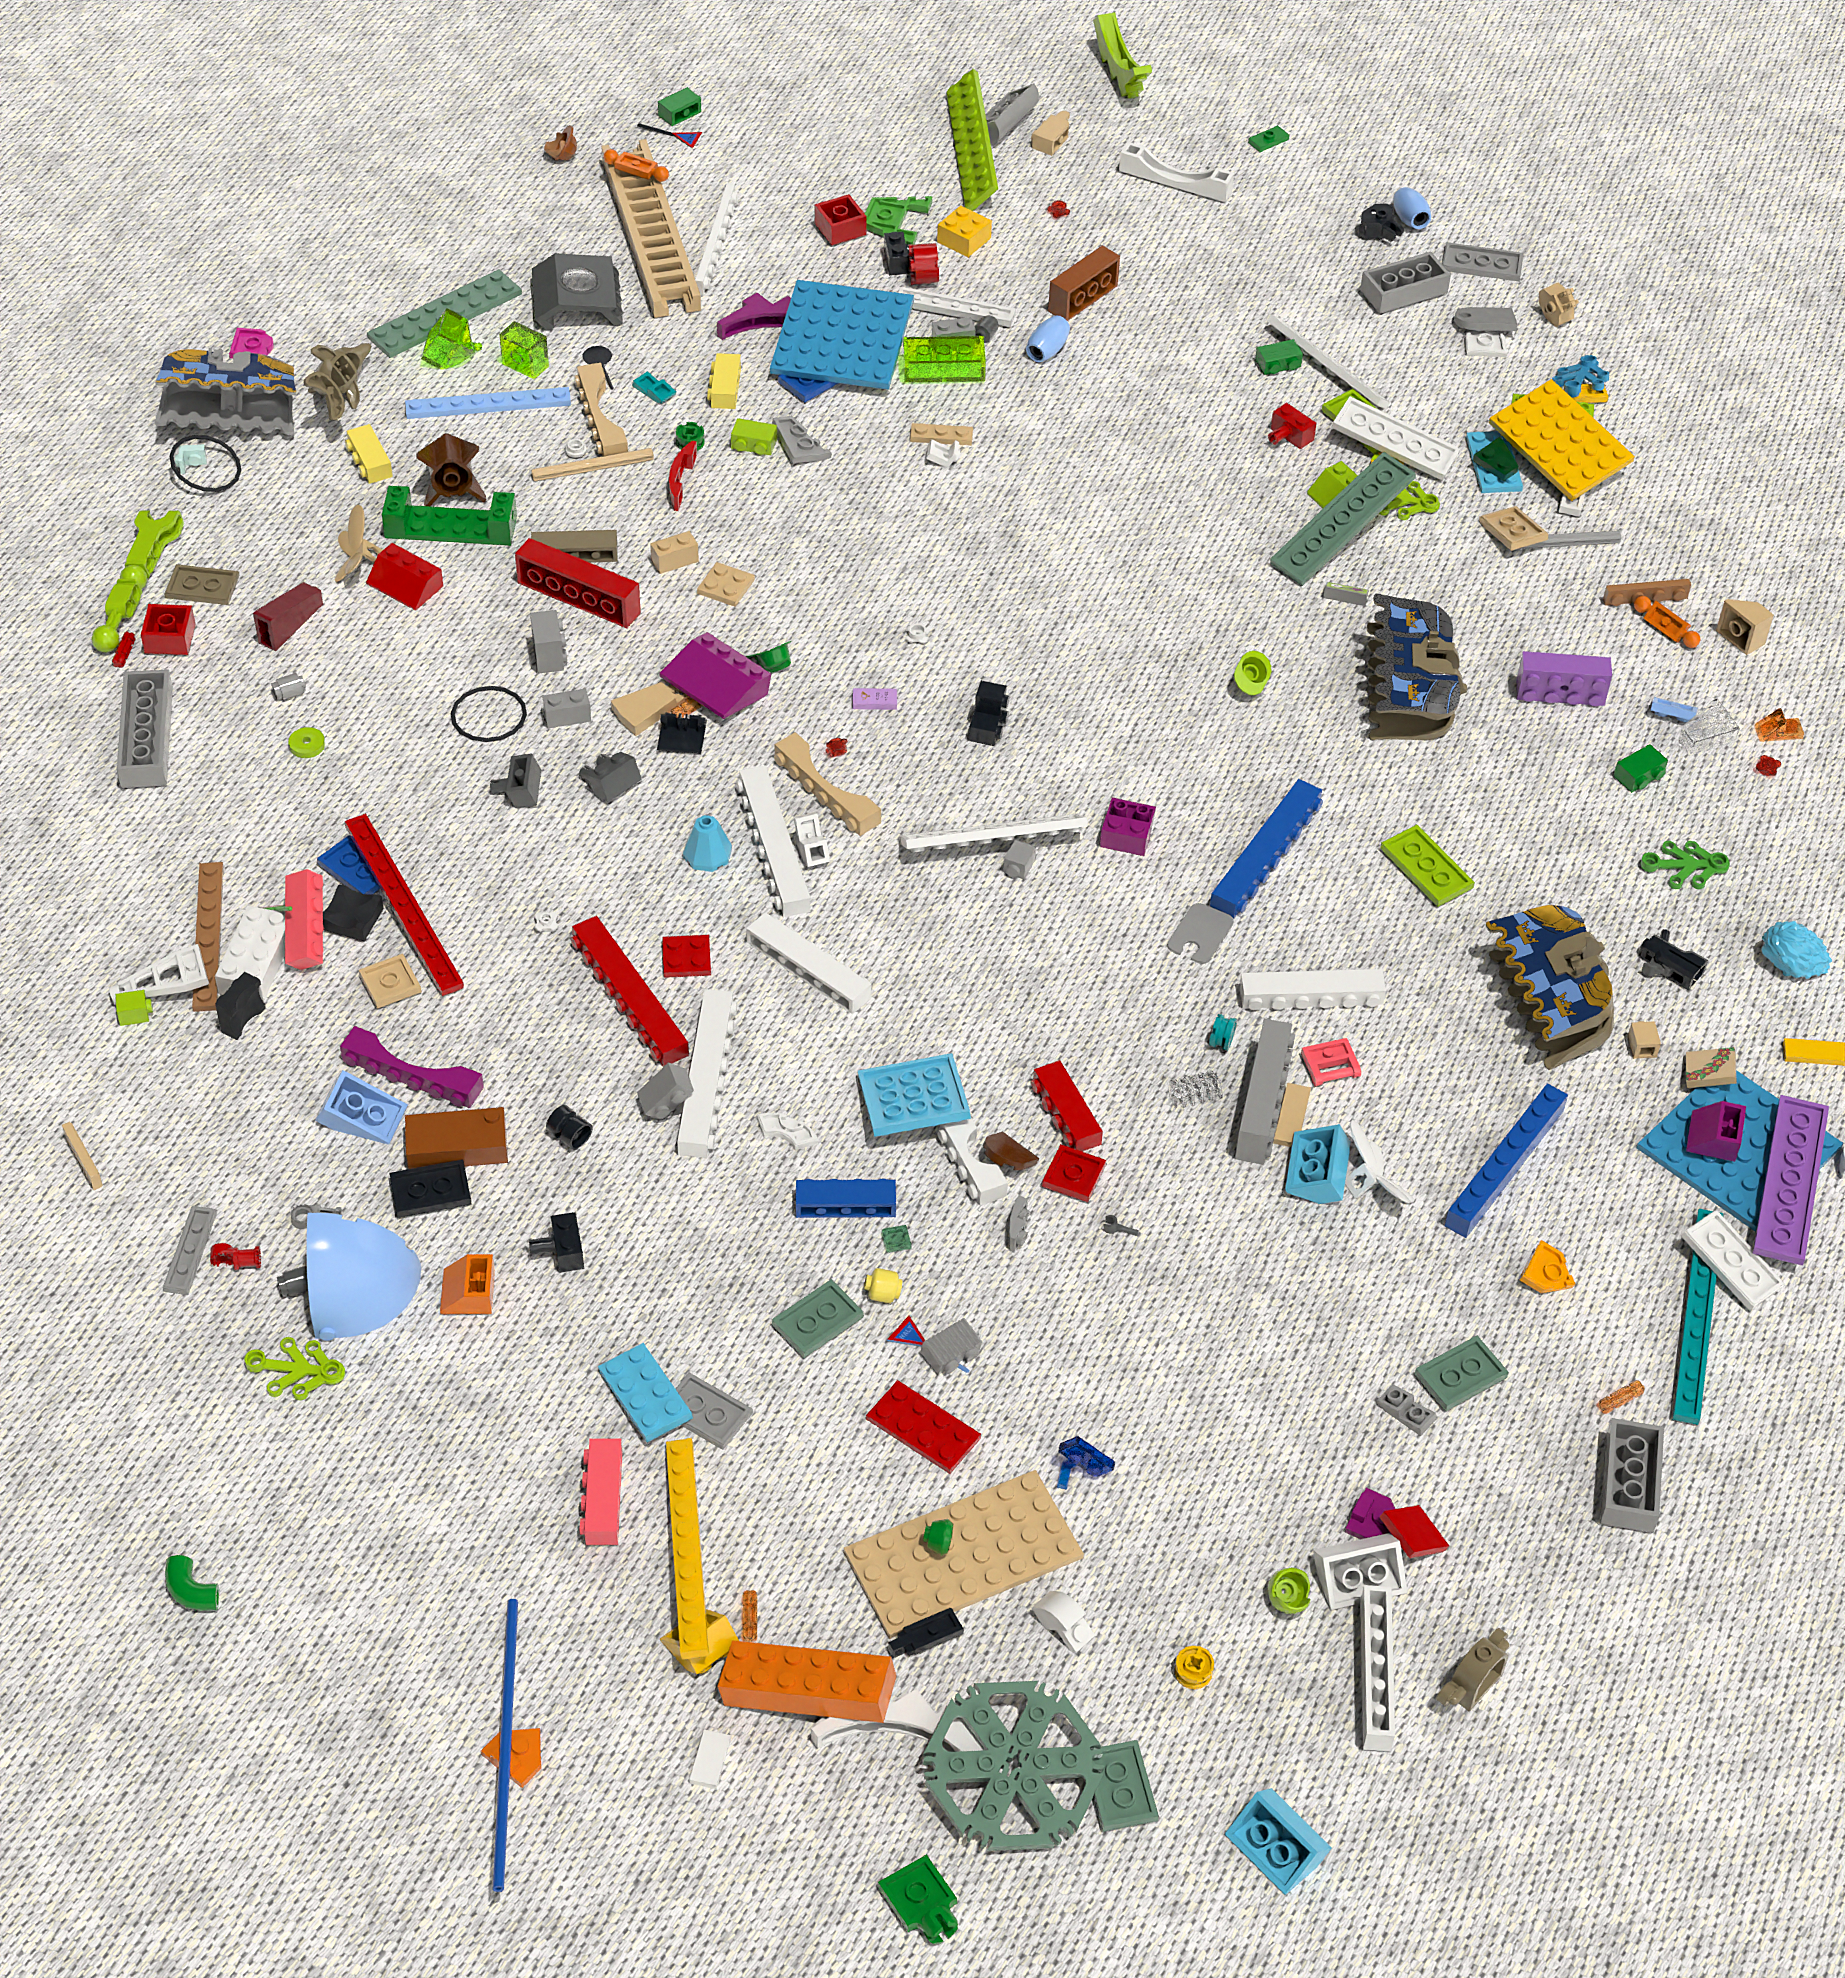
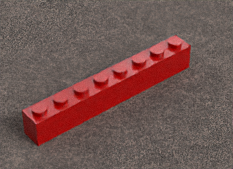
(629, 991)

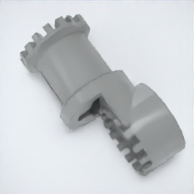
(310, 1209)

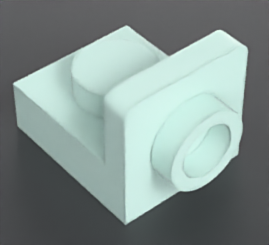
(190, 455)

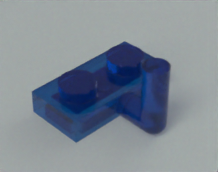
(1083, 1455)

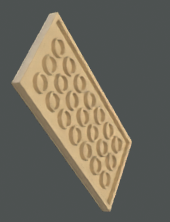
(995, 1545)

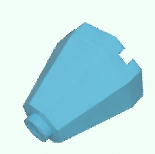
(707, 845)

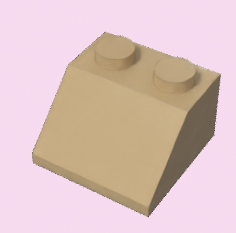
(1744, 624)

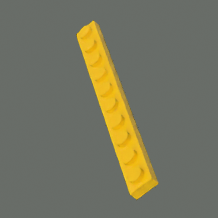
(687, 1549)

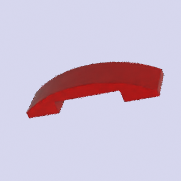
(684, 459)

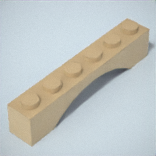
(592, 386)
(855, 810)

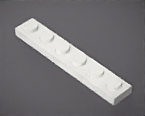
(959, 307)

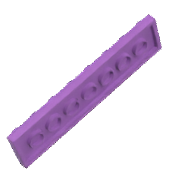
(1791, 1180)

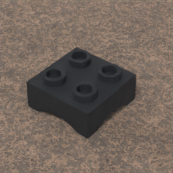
(352, 913)
(239, 1005)

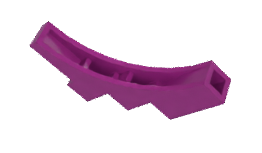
(754, 314)

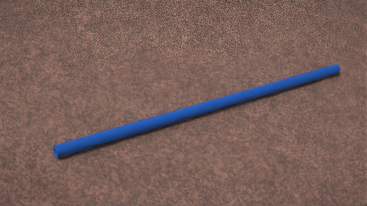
(505, 1747)

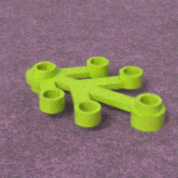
(1423, 502)
(297, 1369)

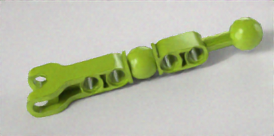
(139, 565)

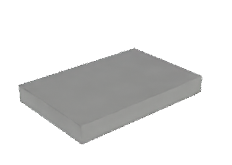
(714, 1412)

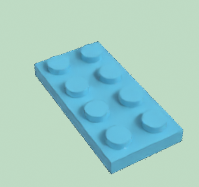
(1487, 481)
(645, 1392)

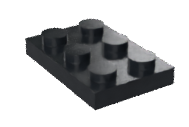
(430, 1188)

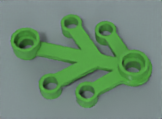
(1711, 863)

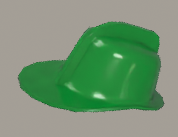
(774, 659)

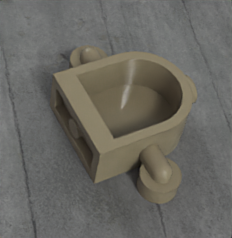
(1477, 1672)

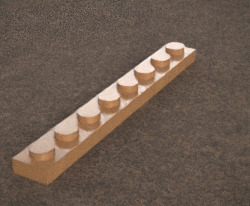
(209, 931)

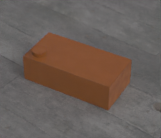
(1084, 283)
(450, 1136)

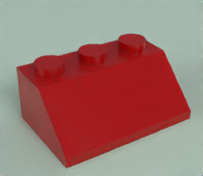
(405, 576)

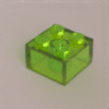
(524, 350)

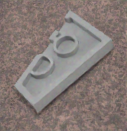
(797, 442)

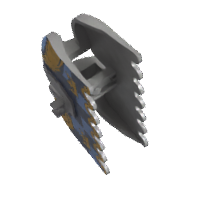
(210, 391)

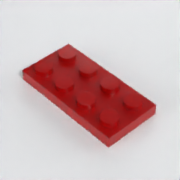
(923, 1426)

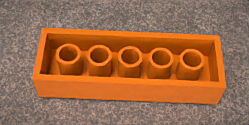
(807, 1681)

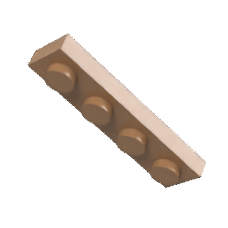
(1655, 591)

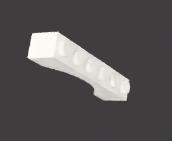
(1142, 163)

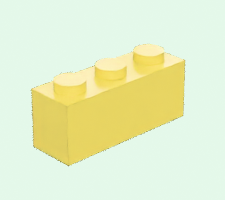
(724, 381)
(368, 454)

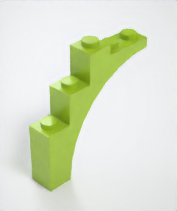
(1115, 53)

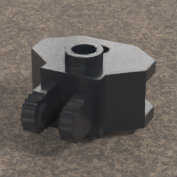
(1380, 224)

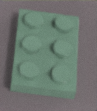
(817, 1318)
(1461, 1373)
(1124, 1791)

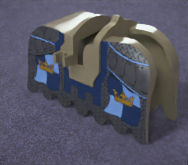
(1414, 670)

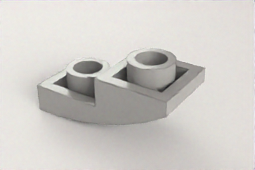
(1017, 1225)
(1402, 1407)

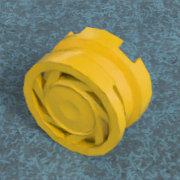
(1193, 1667)

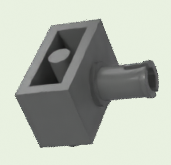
(522, 781)

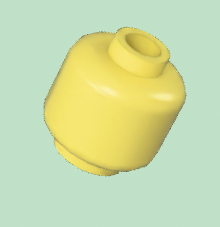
(883, 1285)

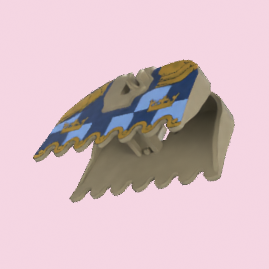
(1558, 977)

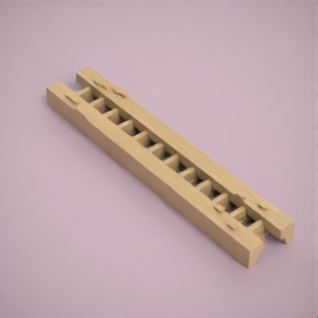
(653, 237)

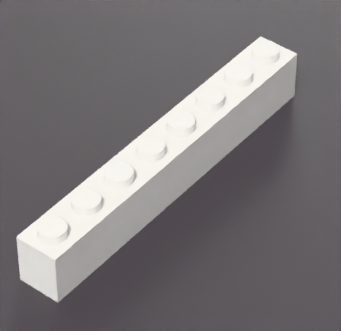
(773, 841)
(705, 1074)

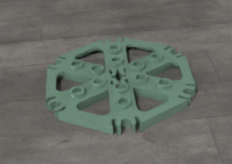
(1001, 1789)

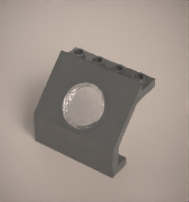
(576, 284)

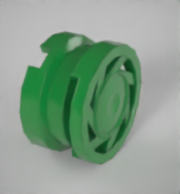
(689, 433)

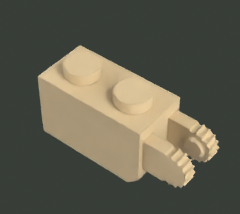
(1051, 133)

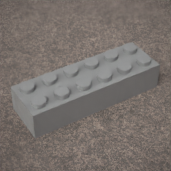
(144, 728)
(1265, 1092)

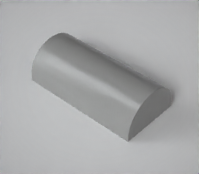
(1010, 111)

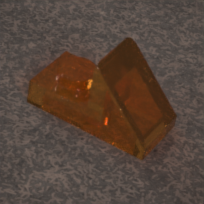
(1776, 727)

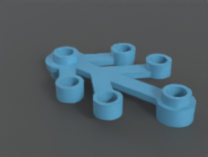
(1586, 365)

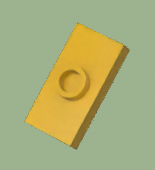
(1591, 396)

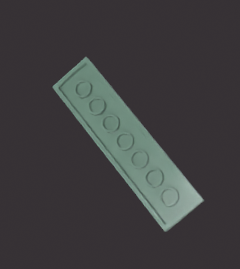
(466, 301)
(1342, 518)

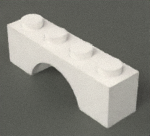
(984, 1180)

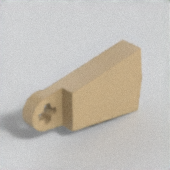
(644, 707)

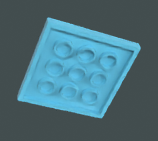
(913, 1094)

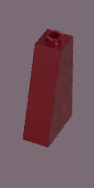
(286, 614)

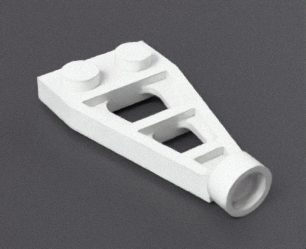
(191, 970)

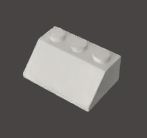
(1351, 1565)

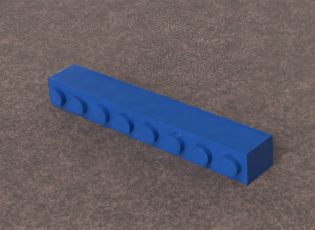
(1266, 848)
(1506, 1160)

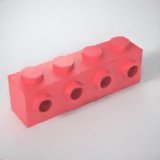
(305, 919)
(603, 1492)

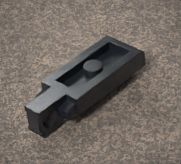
(926, 1634)

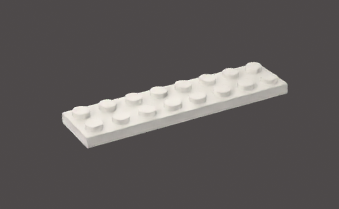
(985, 833)

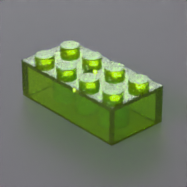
(944, 359)

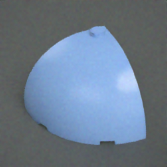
(356, 1275)

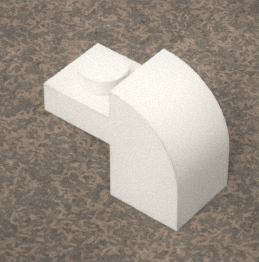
(809, 839)
(1065, 1615)

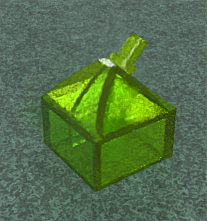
(449, 341)

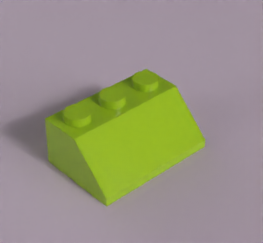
(1331, 483)

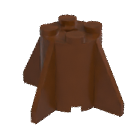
(450, 468)

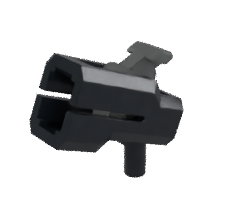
(1671, 961)

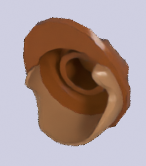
(564, 146)

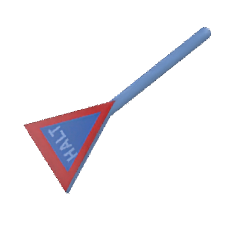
(909, 1334)

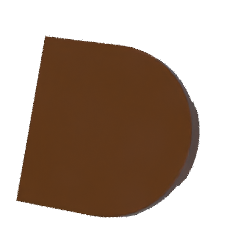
(1004, 1149)

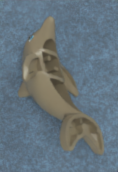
(337, 376)

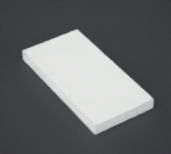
(1733, 1260)

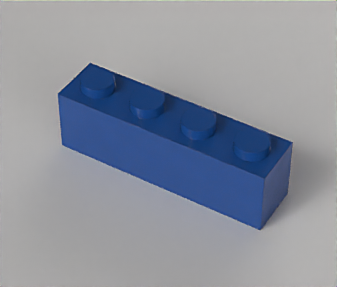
(845, 1198)

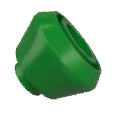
(939, 1536)

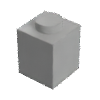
(1019, 859)

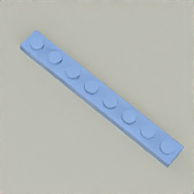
(487, 402)

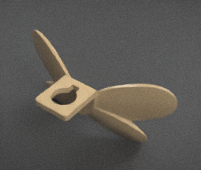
(354, 544)

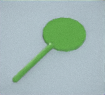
(279, 908)

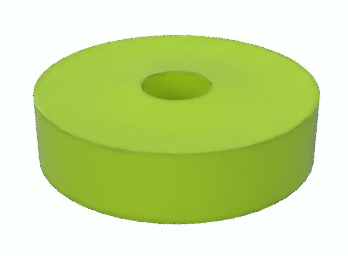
(306, 750)

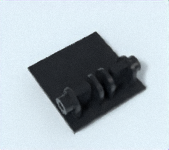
(682, 733)

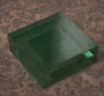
(896, 1238)

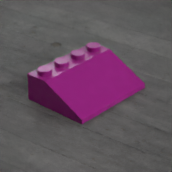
(717, 676)

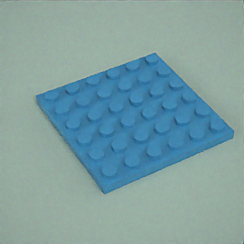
(842, 334)
(1729, 1184)

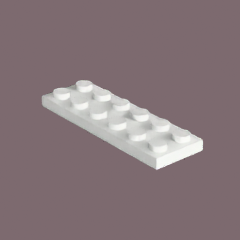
(1396, 438)

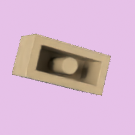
(674, 552)

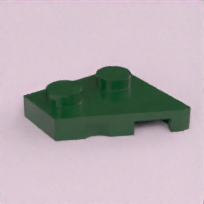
(1497, 459)

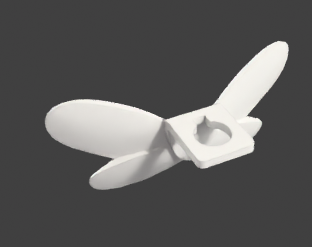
(1372, 1167)

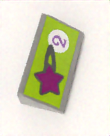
(1345, 593)

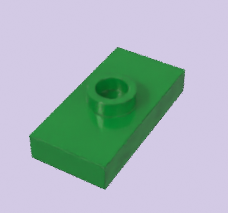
(1268, 138)

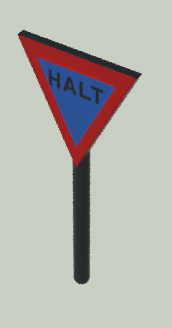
(687, 138)

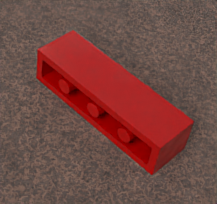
(1067, 1107)

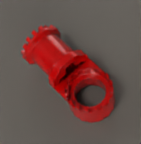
(234, 1256)

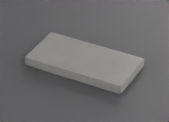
(1483, 261)

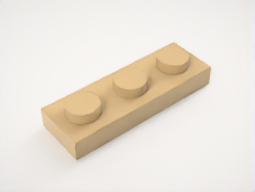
(941, 433)

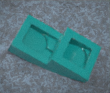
(656, 390)

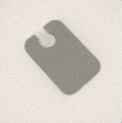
(1203, 927)

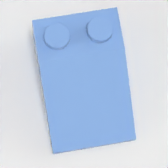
(361, 1109)

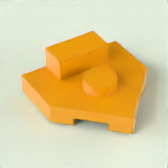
(1547, 1270)

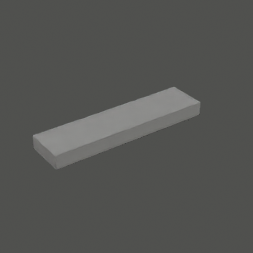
(189, 1250)

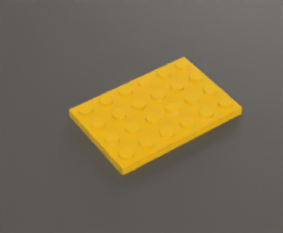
(1561, 439)

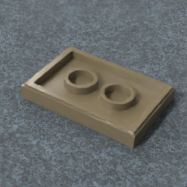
(202, 584)

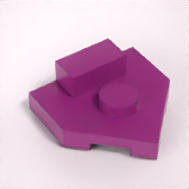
(1365, 1517)

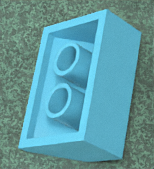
(1319, 1164)
(1277, 1840)

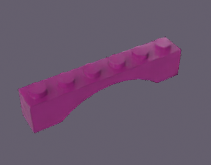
(454, 1084)

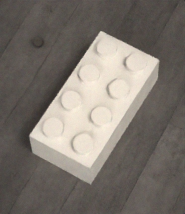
(255, 948)

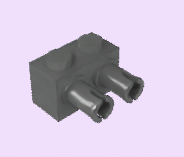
(611, 775)

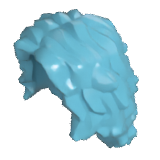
(1795, 950)

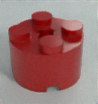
(923, 263)

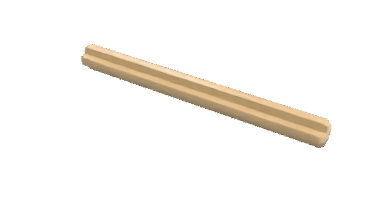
(592, 464)

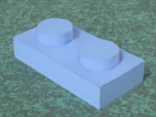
(1680, 711)

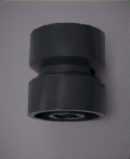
(568, 1127)

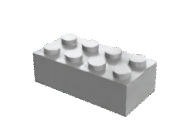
(1405, 282)
(1632, 1475)

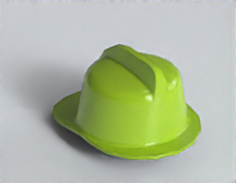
(1252, 672)

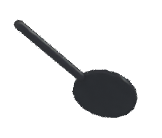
(601, 355)

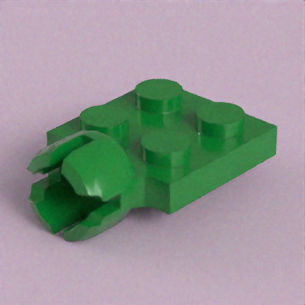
(921, 1899)

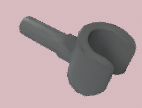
(1114, 1227)

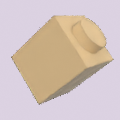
(1644, 1039)

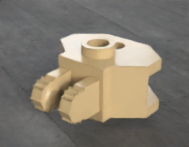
(1557, 304)

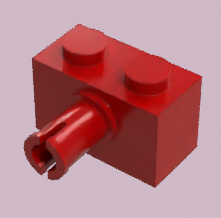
(1291, 425)

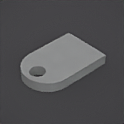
(1486, 319)

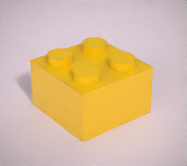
(964, 231)

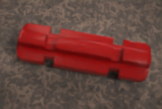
(123, 649)

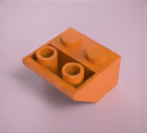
(468, 1285)

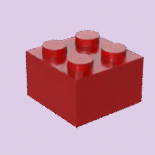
(840, 219)
(168, 629)

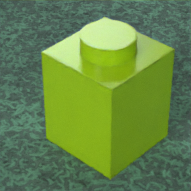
(133, 1007)

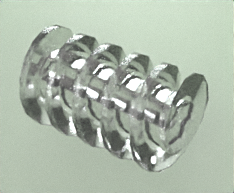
(1195, 1087)

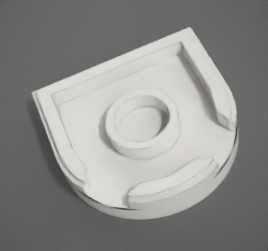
(1485, 344)

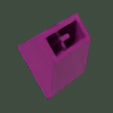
(1127, 826)
(1717, 1130)

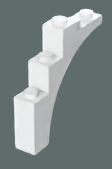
(907, 1716)

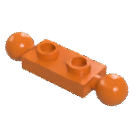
(636, 165)
(1667, 621)

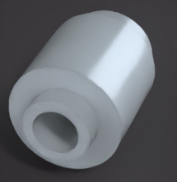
(288, 686)

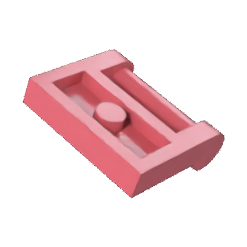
(1330, 1055)

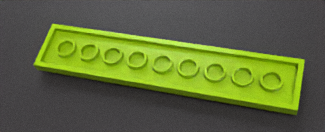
(972, 140)

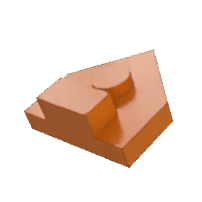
(524, 1754)

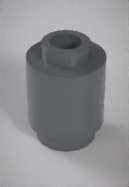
(986, 327)
(293, 1281)

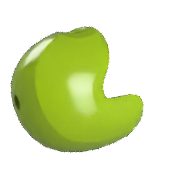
(1296, 1590)

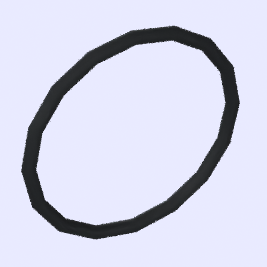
(205, 437)
(486, 688)

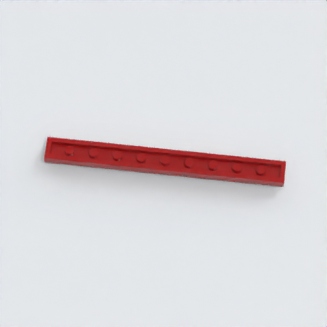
(404, 905)

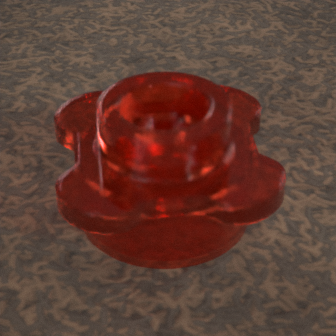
(1058, 209)
(836, 747)
(1768, 765)

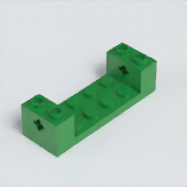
(449, 524)

